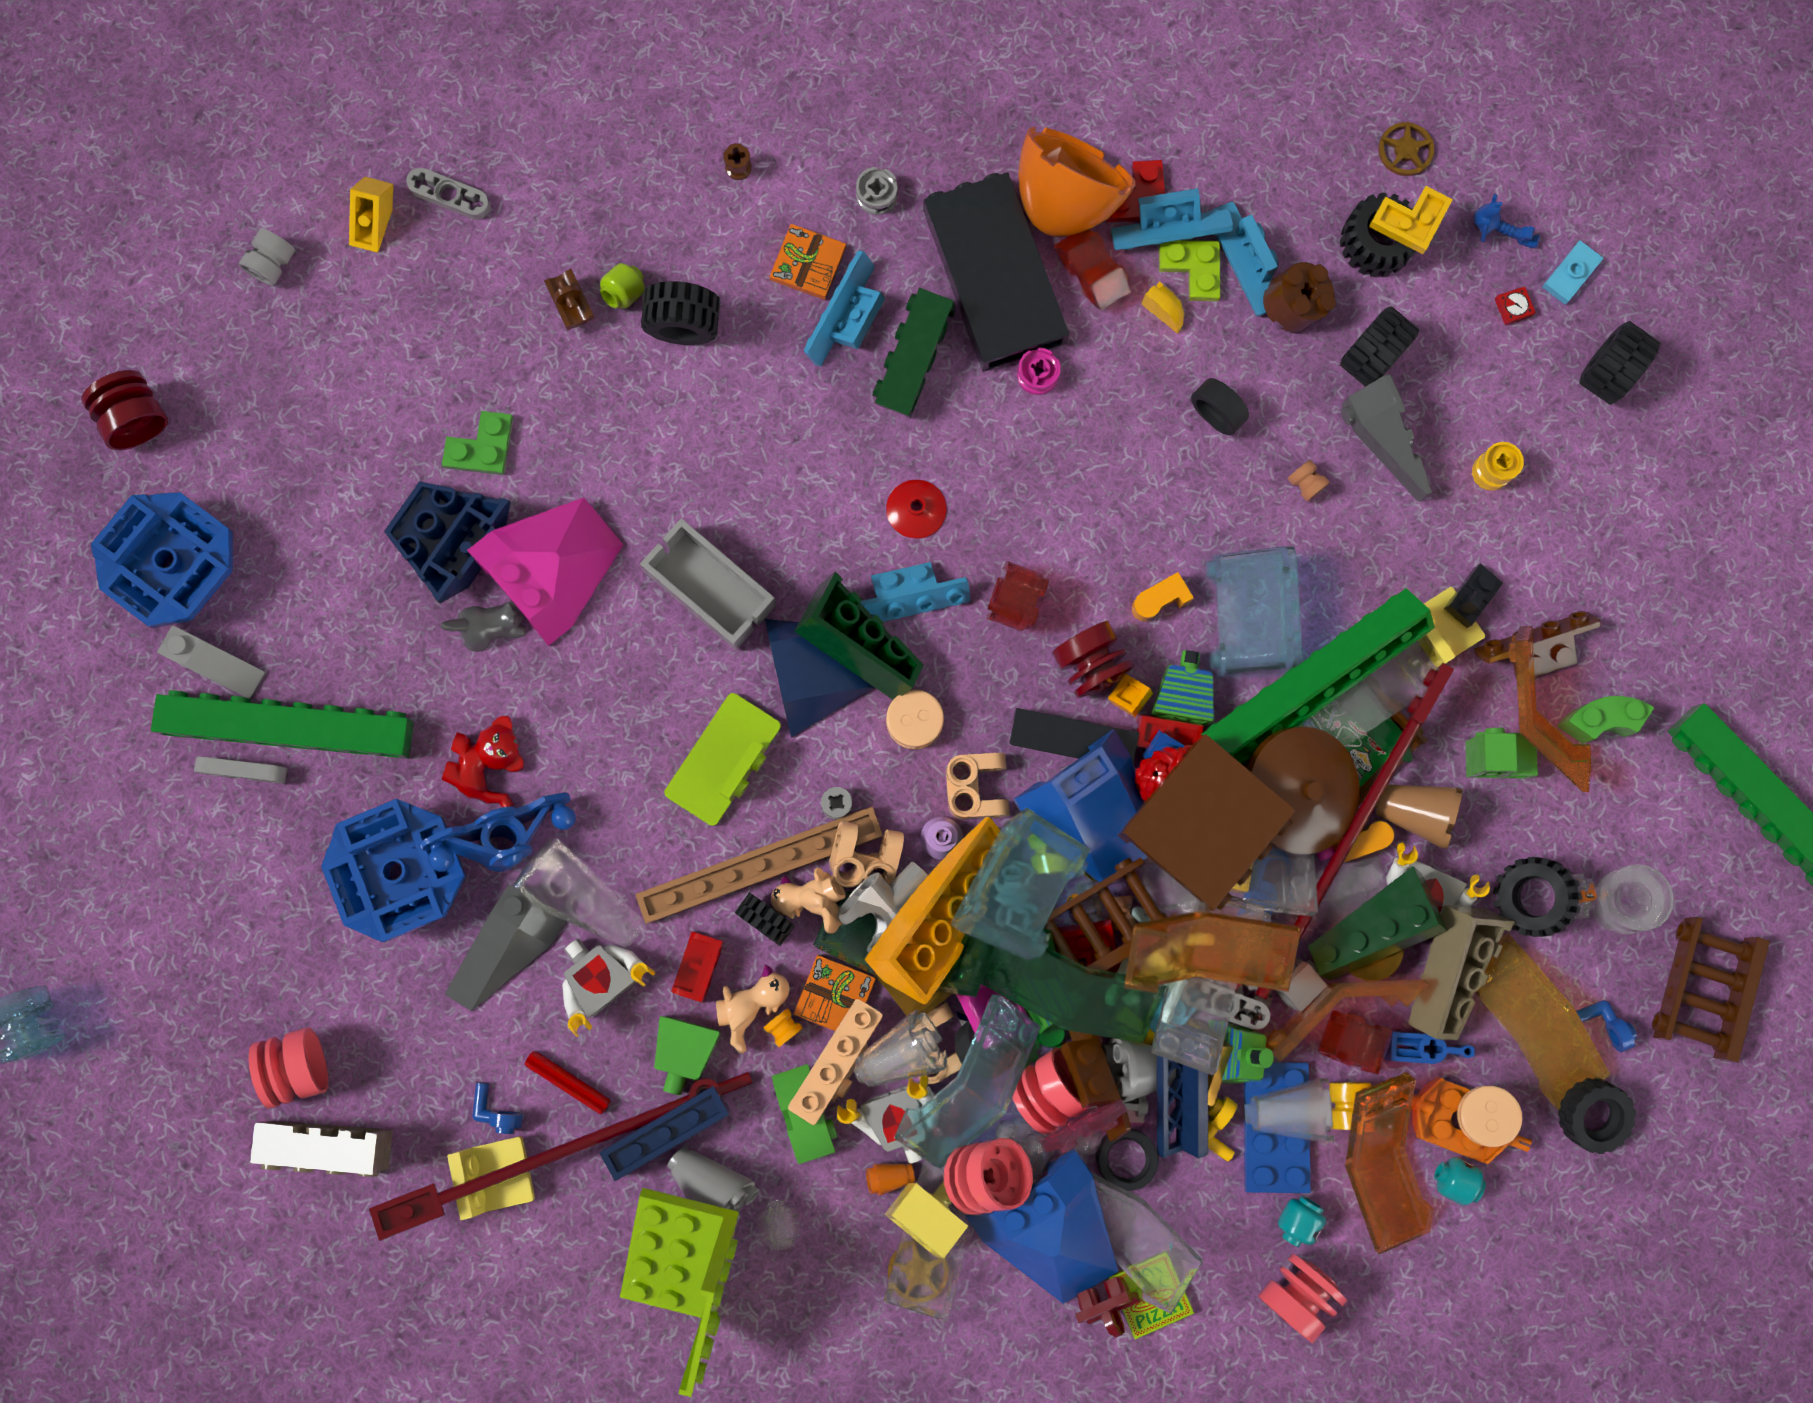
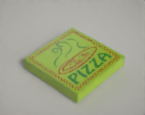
(1145, 1317)

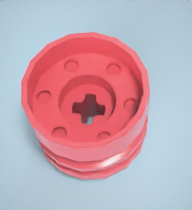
(288, 1068)
(1047, 1093)
(988, 1176)
(1303, 1297)

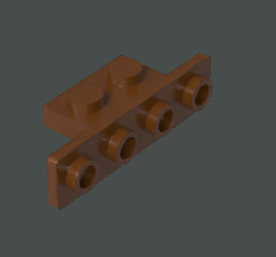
(1552, 643)
(1093, 1077)

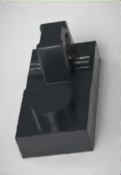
(1473, 595)

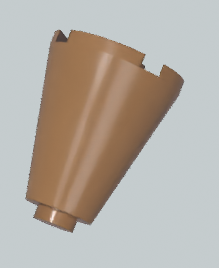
(1422, 810)

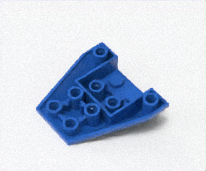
(1092, 803)

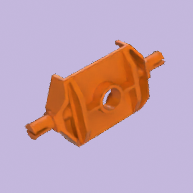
(1432, 1122)

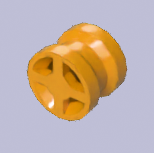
(783, 1027)

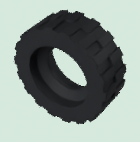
(1616, 1128)

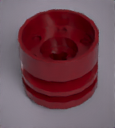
(124, 409)
(1092, 659)

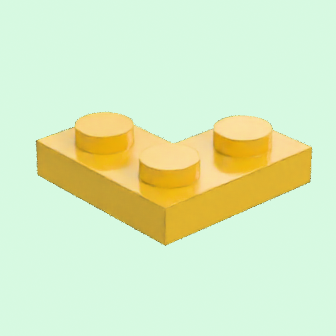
(1415, 226)

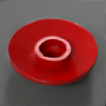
(916, 523)

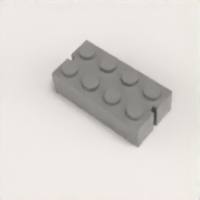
(708, 584)

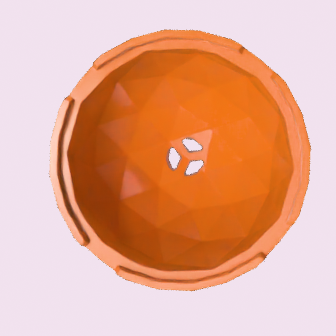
(1068, 183)

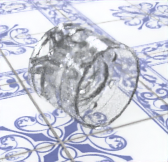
(1649, 896)

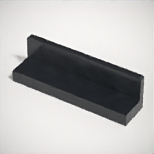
(1062, 734)

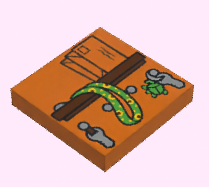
(808, 261)
(831, 992)

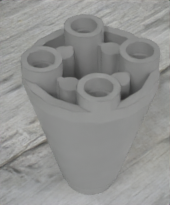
(1133, 1068)
(710, 1181)

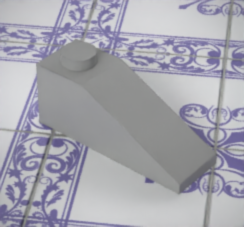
(211, 662)

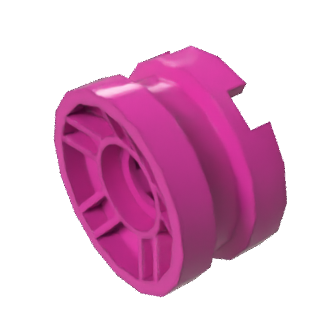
(1047, 380)

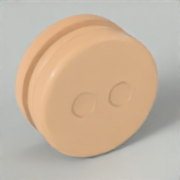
(915, 719)
(1489, 1116)

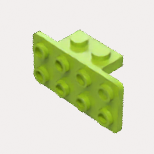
(723, 759)

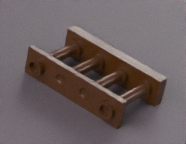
(1105, 956)
(1742, 983)

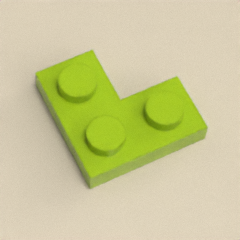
(1198, 259)

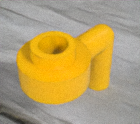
(1220, 1115)

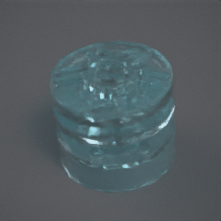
(22, 1026)

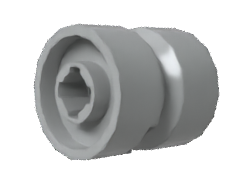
(266, 257)

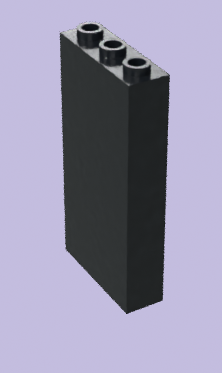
(995, 270)

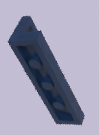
(1190, 1113)
(664, 1133)

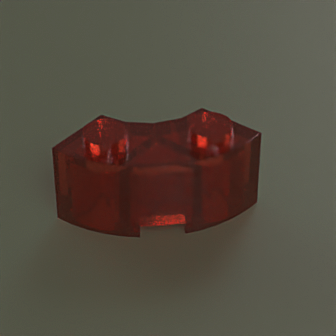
(1099, 275)

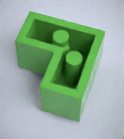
(1500, 755)

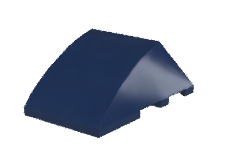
(438, 529)
(809, 678)

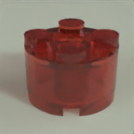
(1016, 597)
(1355, 1042)

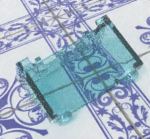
(1256, 612)
(1020, 885)

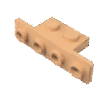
(836, 1063)

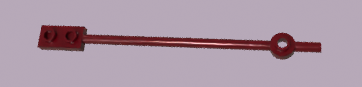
(1419, 709)
(427, 1204)

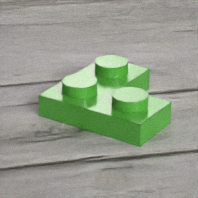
(486, 453)

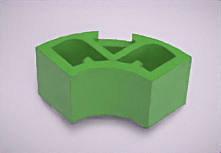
(1608, 714)
(806, 1139)

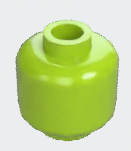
(622, 286)

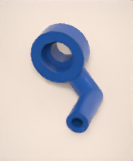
(1620, 1032)
(503, 1120)

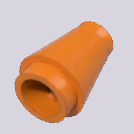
(888, 1177)

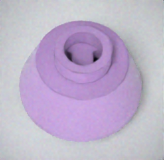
(940, 847)

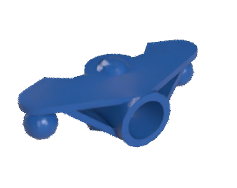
(498, 823)

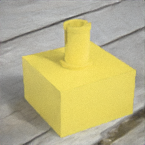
(927, 1218)

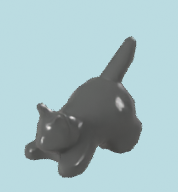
(482, 625)

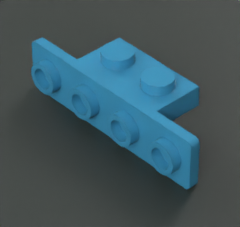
(1170, 219)
(1249, 256)
(847, 313)
(913, 592)

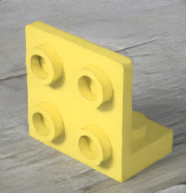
(1449, 635)
(482, 1160)

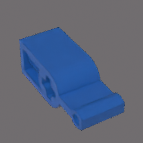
(1417, 1054)

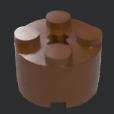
(1299, 296)

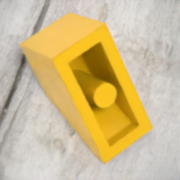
(369, 213)

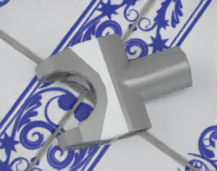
(881, 899)

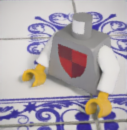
(1442, 887)
(597, 980)
(883, 1114)

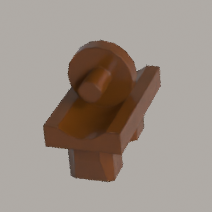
(569, 299)

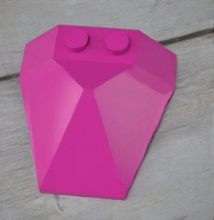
(550, 563)

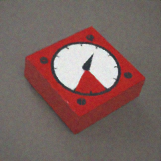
(1515, 305)

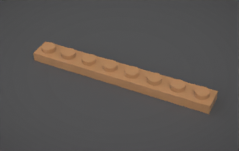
(751, 867)

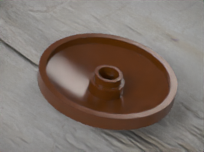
(1316, 779)

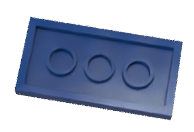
(1272, 1160)

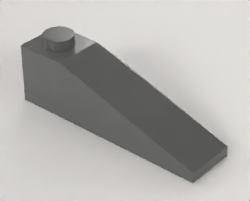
(1378, 423)
(505, 945)

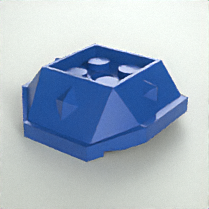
(138, 542)
(360, 865)

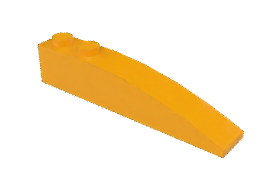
(920, 941)

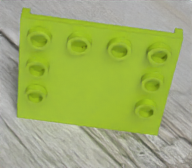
(680, 1265)

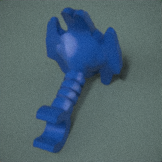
(1488, 219)

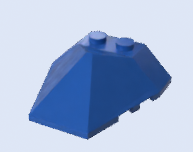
(1056, 1233)

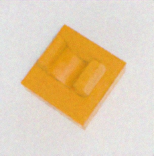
(1130, 695)

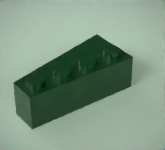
(914, 352)
(858, 640)
(1380, 927)

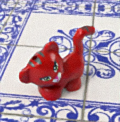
(495, 749)

